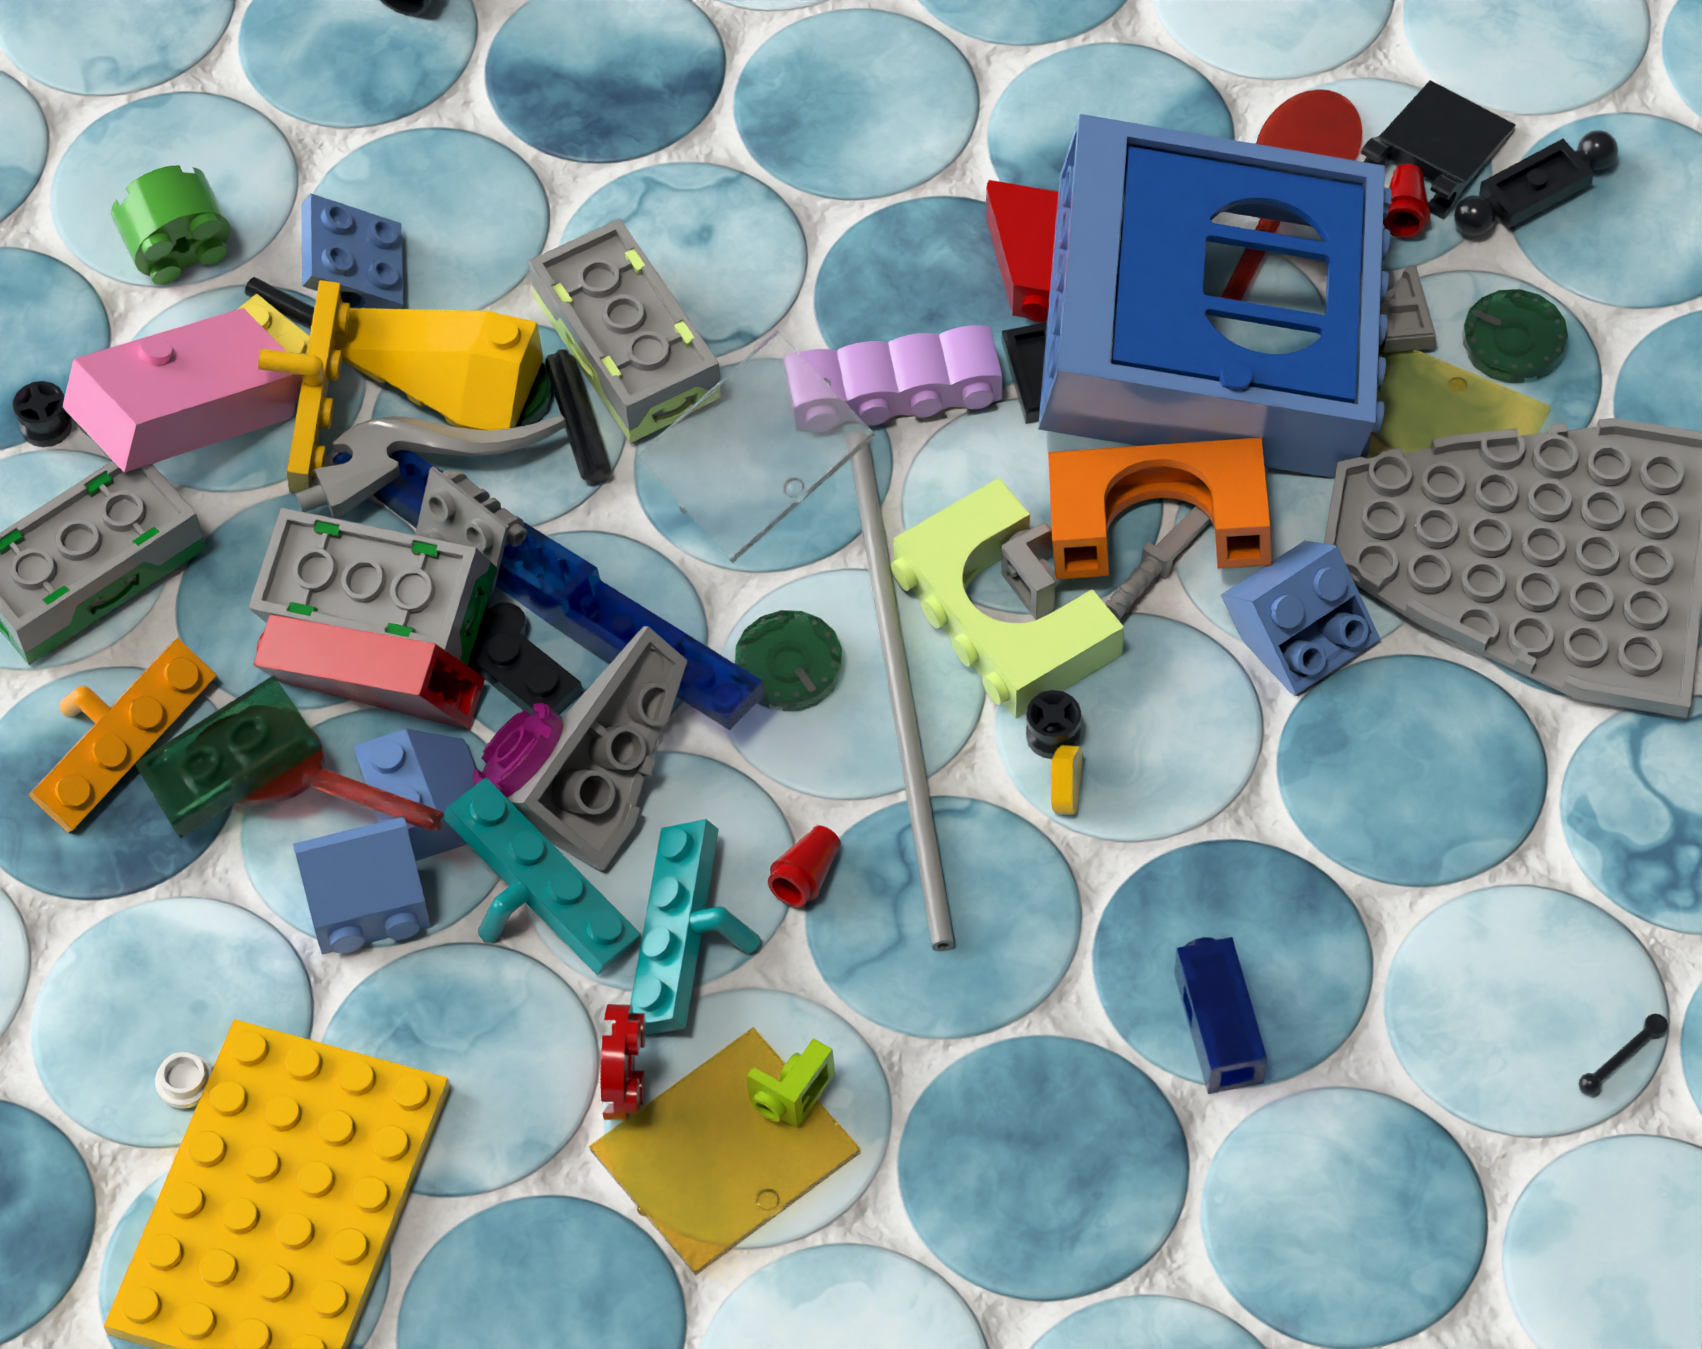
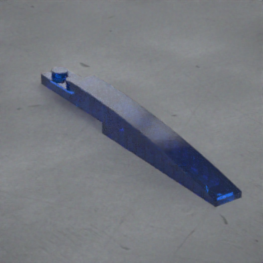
(576, 602)

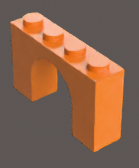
(1216, 476)

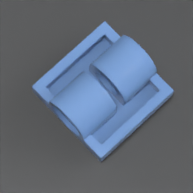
(353, 250)

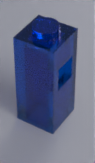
(1220, 1014)

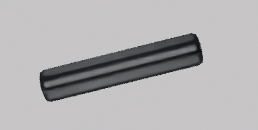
(578, 416)

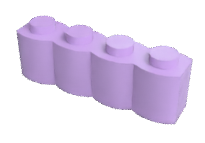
(913, 373)

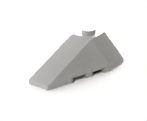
(596, 771)

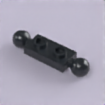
(1536, 183)

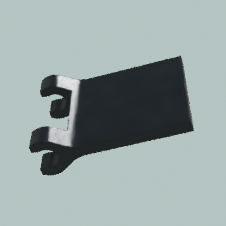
(1442, 137)

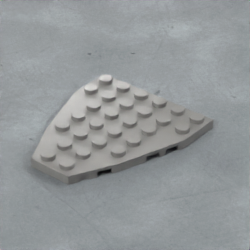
(1542, 552)

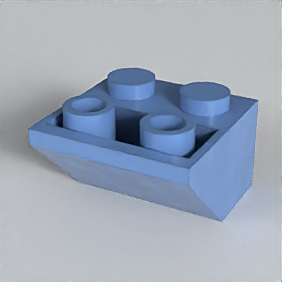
(1302, 615)

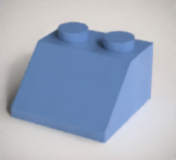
(421, 769)
(362, 886)

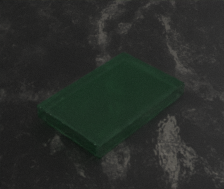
(227, 756)

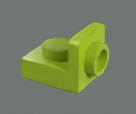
(799, 1086)

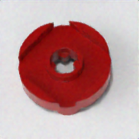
(618, 1075)

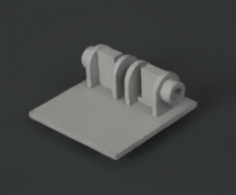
(465, 515)

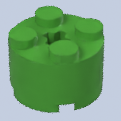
(171, 223)

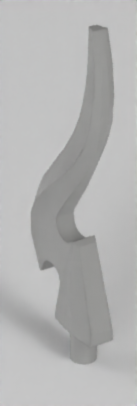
(375, 440)

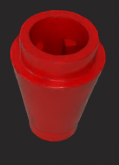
(1409, 202)
(803, 868)

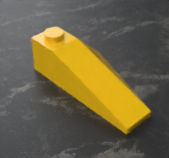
(455, 361)

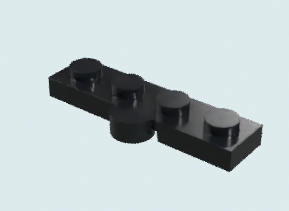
(517, 665)

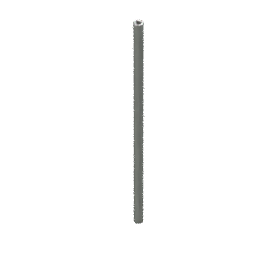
(902, 703)

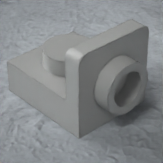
(1028, 570)

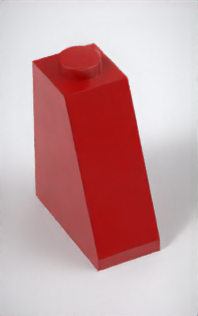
(1023, 239)

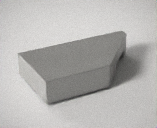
(1407, 315)

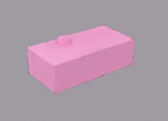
(179, 390)

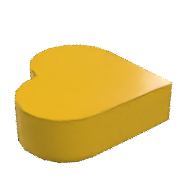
(1066, 779)

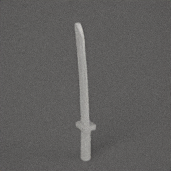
(1158, 560)

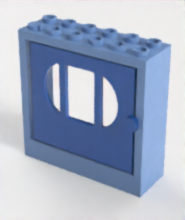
(1169, 365)

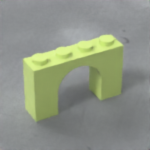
(1013, 658)

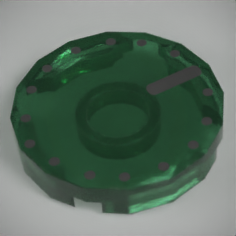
(1514, 335)
(793, 657)

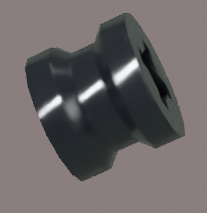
(31, 409)
(1052, 710)

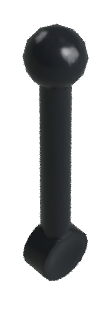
(1653, 1027)

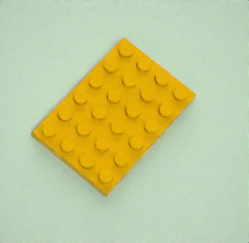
(278, 1198)

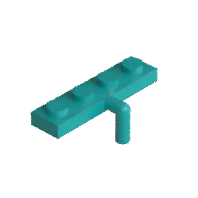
(538, 877)
(675, 924)

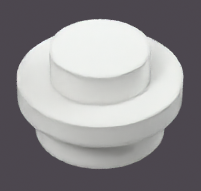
(182, 1079)

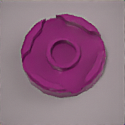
(520, 748)

